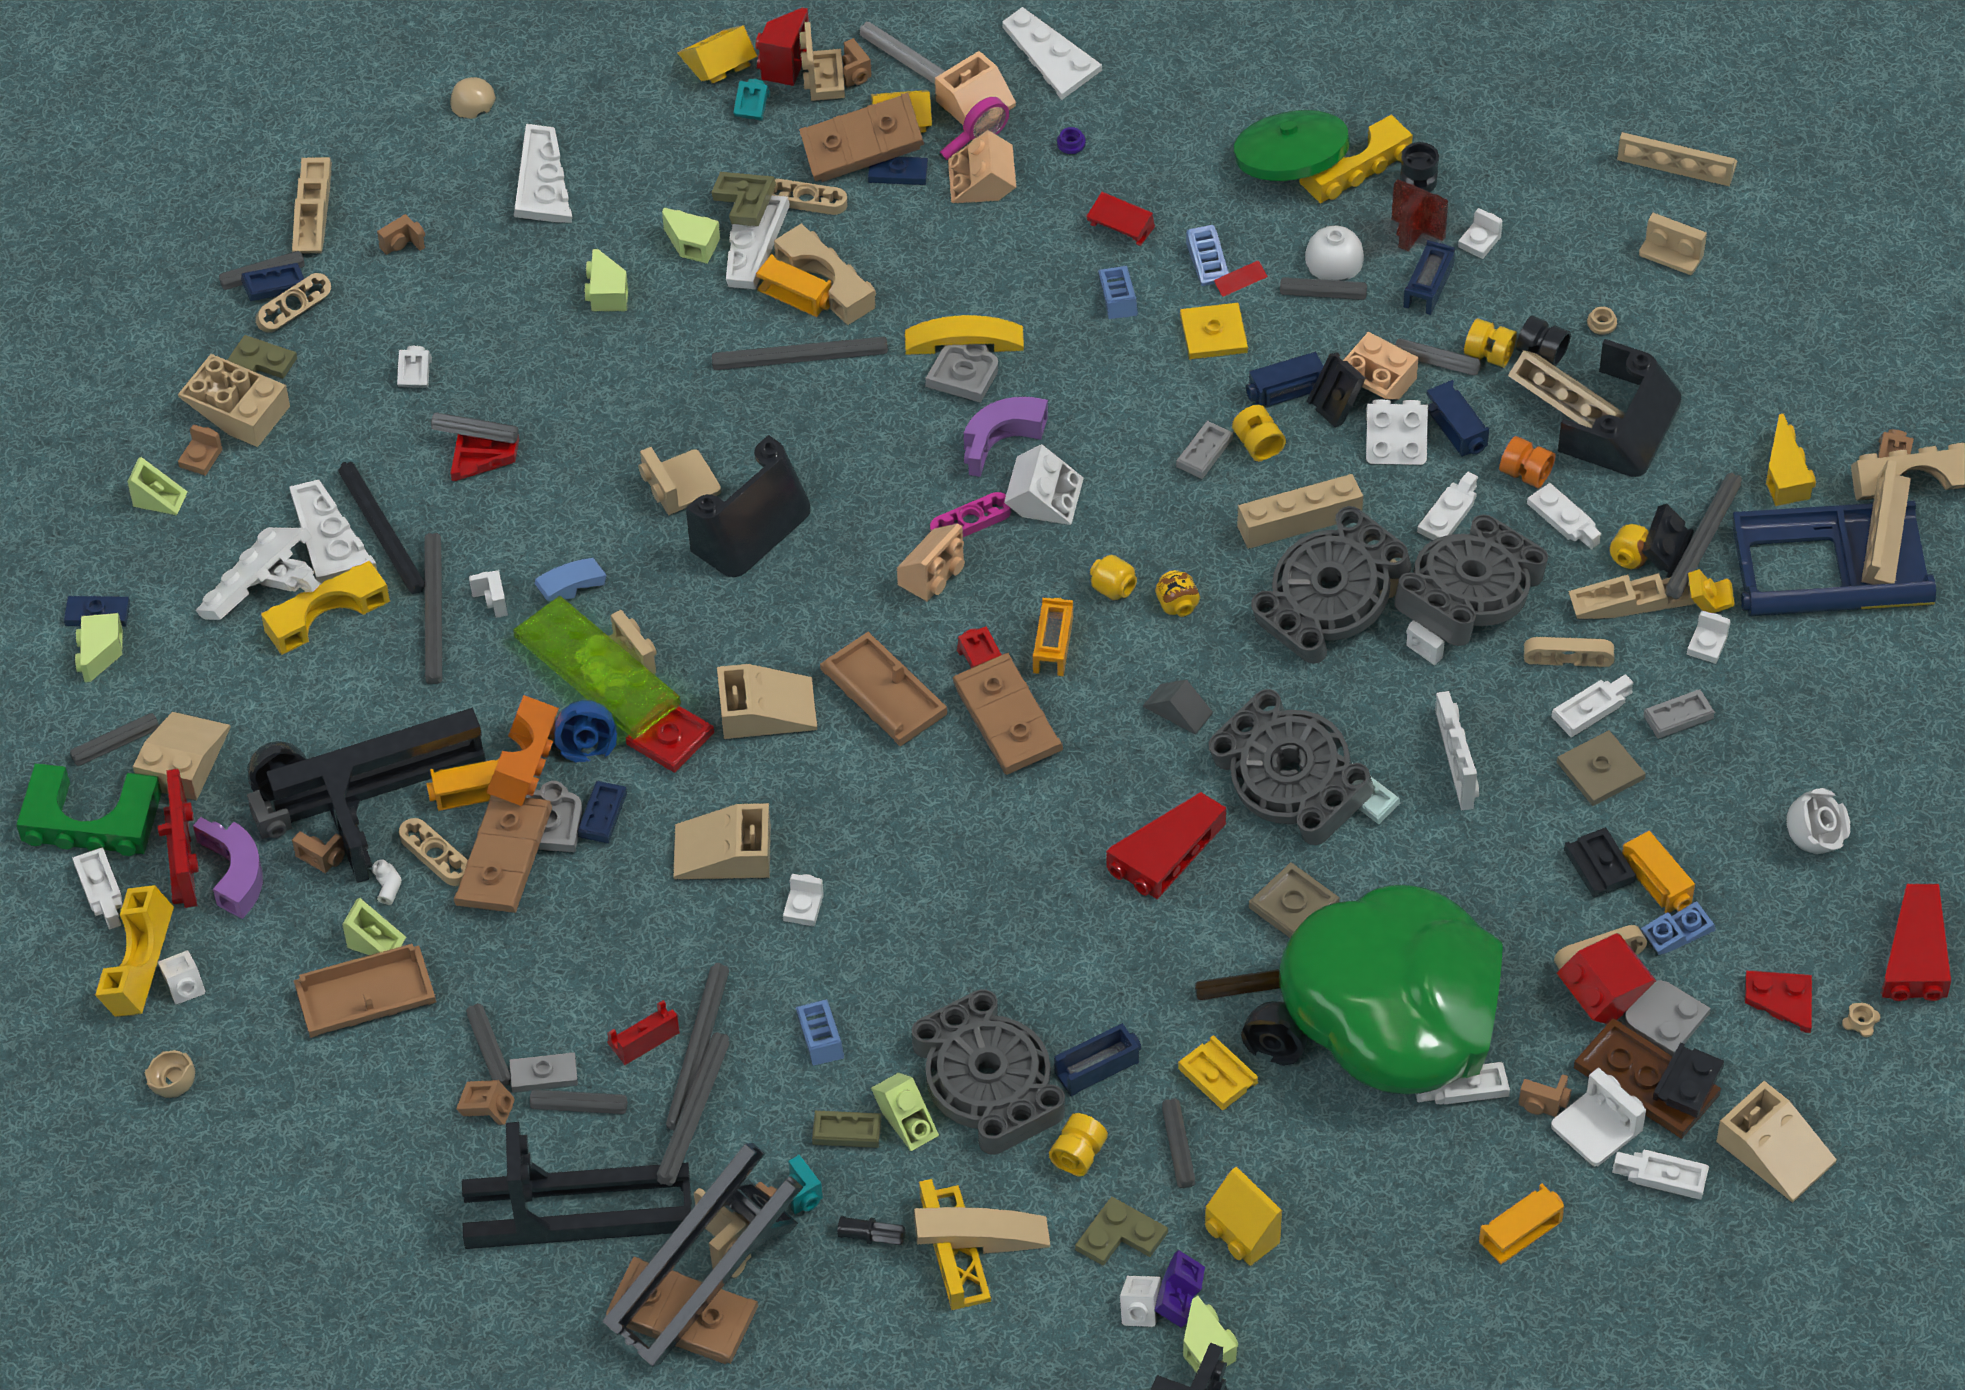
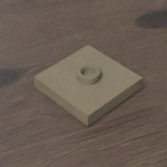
(1601, 768)
(1291, 899)

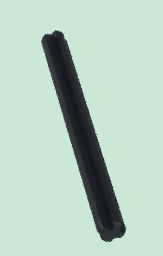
(381, 528)

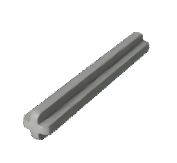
(900, 51)

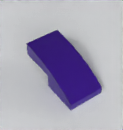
(1178, 1287)

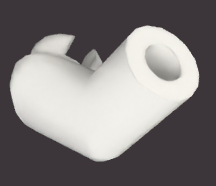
(389, 880)

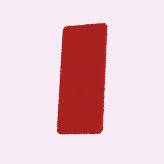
(1240, 278)

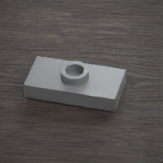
(1204, 449)
(1679, 713)
(543, 1072)

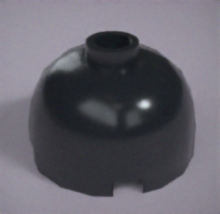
(267, 758)
(1274, 1033)

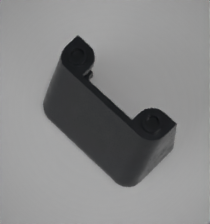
(753, 519)

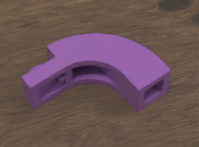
(1001, 420)
(244, 879)

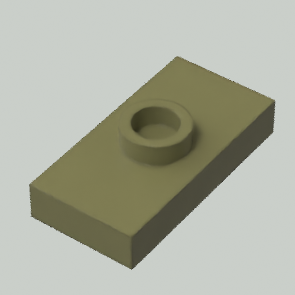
(846, 1129)

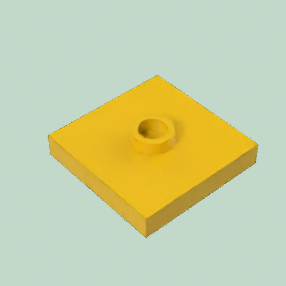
(1213, 331)

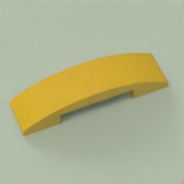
(963, 331)

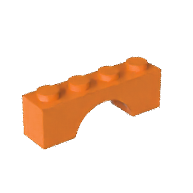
(515, 770)

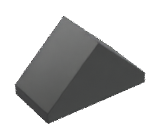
(1180, 705)

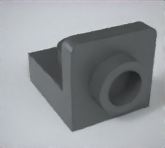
(267, 821)

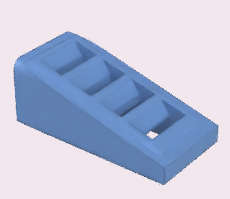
(1203, 239)
(1119, 301)
(824, 1049)

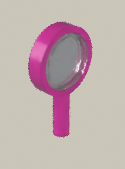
(986, 115)

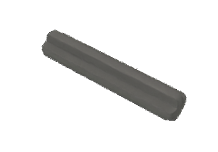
(233, 277)
(1323, 288)
(1441, 357)
(474, 427)
(114, 739)
(488, 1044)
(578, 1101)
(1178, 1143)

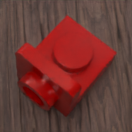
(977, 646)

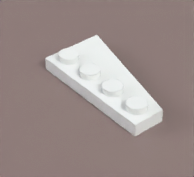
(1055, 57)
(541, 178)
(753, 245)
(333, 544)
(252, 568)
(1457, 750)

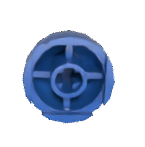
(582, 726)

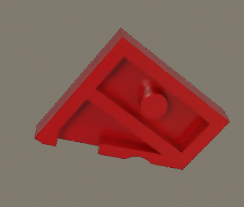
(480, 455)
(1782, 996)

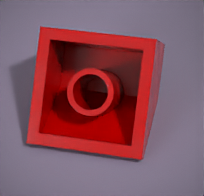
(781, 47)
(1606, 978)

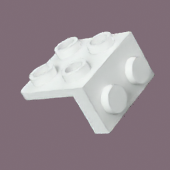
(1396, 432)
(1600, 1119)

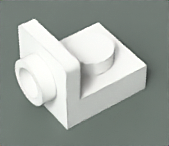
(1482, 234)
(414, 367)
(489, 585)
(1709, 637)
(1425, 642)
(803, 899)
(182, 977)
(1139, 1300)

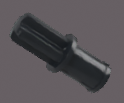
(871, 1230)

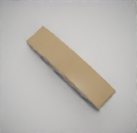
(311, 205)
(1625, 597)
(981, 1227)

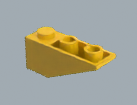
(1787, 472)

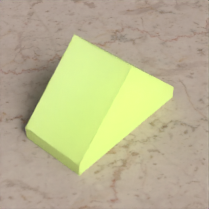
(154, 490)
(369, 931)

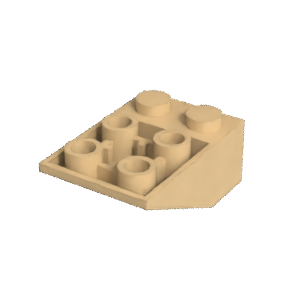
(236, 399)
(764, 701)
(724, 844)
(1775, 1142)

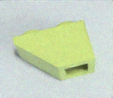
(691, 235)
(607, 284)
(99, 642)
(905, 1110)
(1203, 1329)

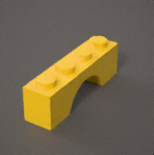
(1385, 146)
(356, 589)
(146, 921)

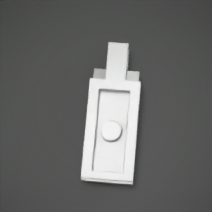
(1450, 508)
(1564, 515)
(291, 576)
(1592, 705)
(99, 885)
(1488, 1085)
(1663, 1172)

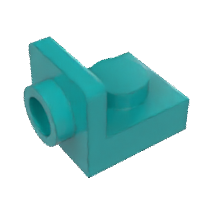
(751, 99)
(811, 1192)

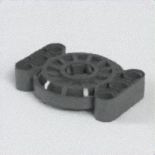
(1471, 580)
(1338, 611)
(1287, 738)
(988, 1100)

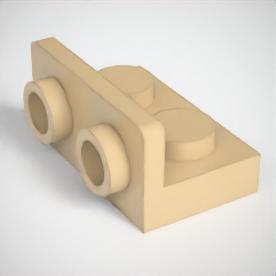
(1673, 244)

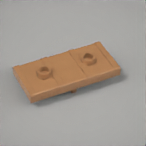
(862, 138)
(884, 688)
(1007, 714)
(503, 854)
(364, 989)
(712, 1335)

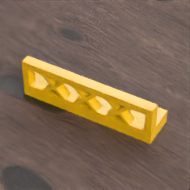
(945, 1254)

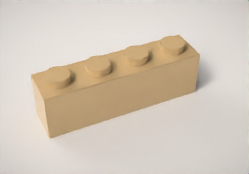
(1561, 390)
(1297, 511)

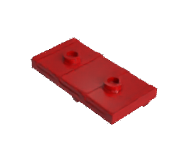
(176, 828)

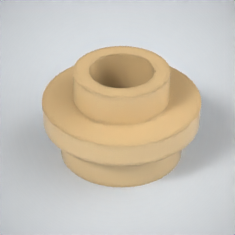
(1602, 314)

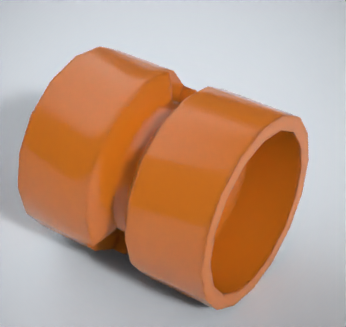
(1525, 461)

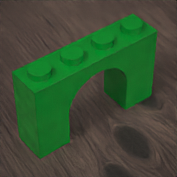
(122, 830)

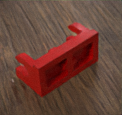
(1121, 217)
(644, 1034)

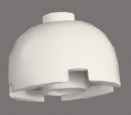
(1334, 253)
(1818, 822)

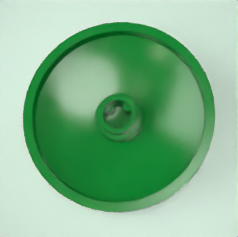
(1291, 145)

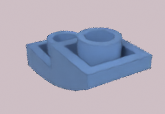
(567, 578)
(1677, 930)

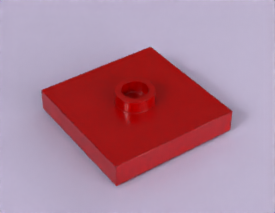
(673, 738)

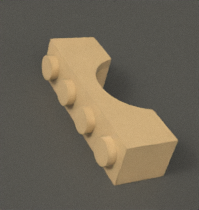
(849, 295)
(1944, 465)

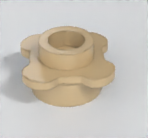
(1863, 1011)

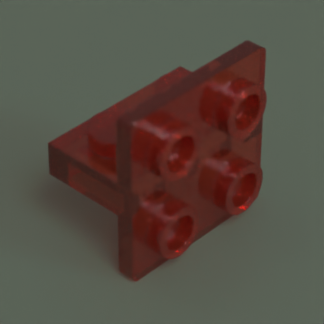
(1417, 214)

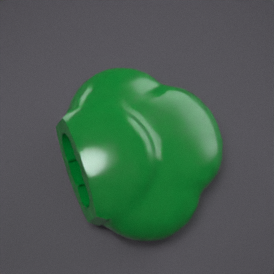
(1395, 987)

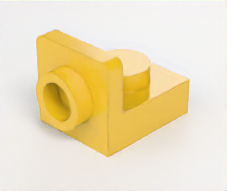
(1709, 595)

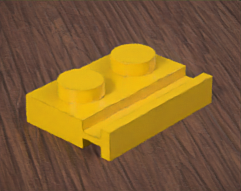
(1217, 1072)

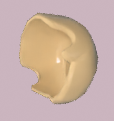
(472, 97)
(176, 1067)

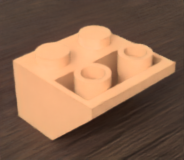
(970, 83)
(982, 170)
(1385, 366)
(933, 562)

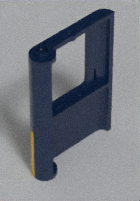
(1849, 531)

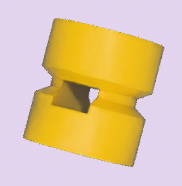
(1480, 340)
(1258, 433)
(1078, 1144)

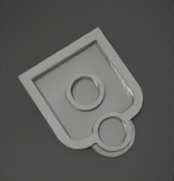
(963, 371)
(564, 819)
(1666, 1016)

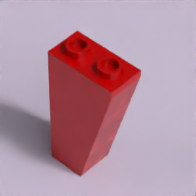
(1166, 846)
(1919, 949)

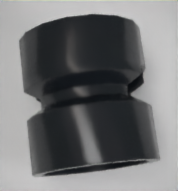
(1420, 165)
(1542, 340)

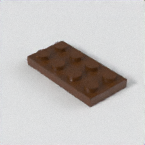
(1638, 1069)

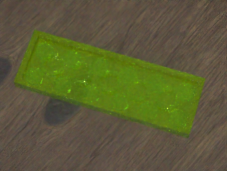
(597, 666)

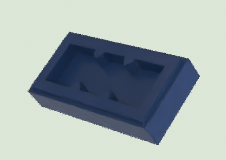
(900, 171)
(271, 281)
(95, 605)
(602, 811)

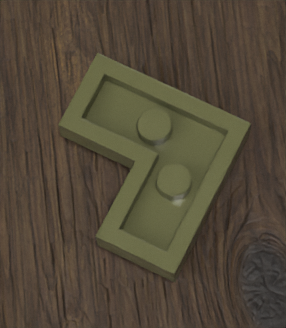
(748, 192)
(263, 356)
(1120, 1224)

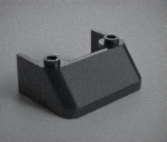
(1629, 442)

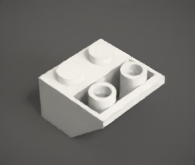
(1043, 487)

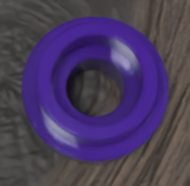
(1071, 134)

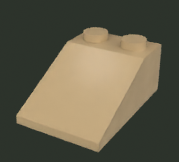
(184, 745)

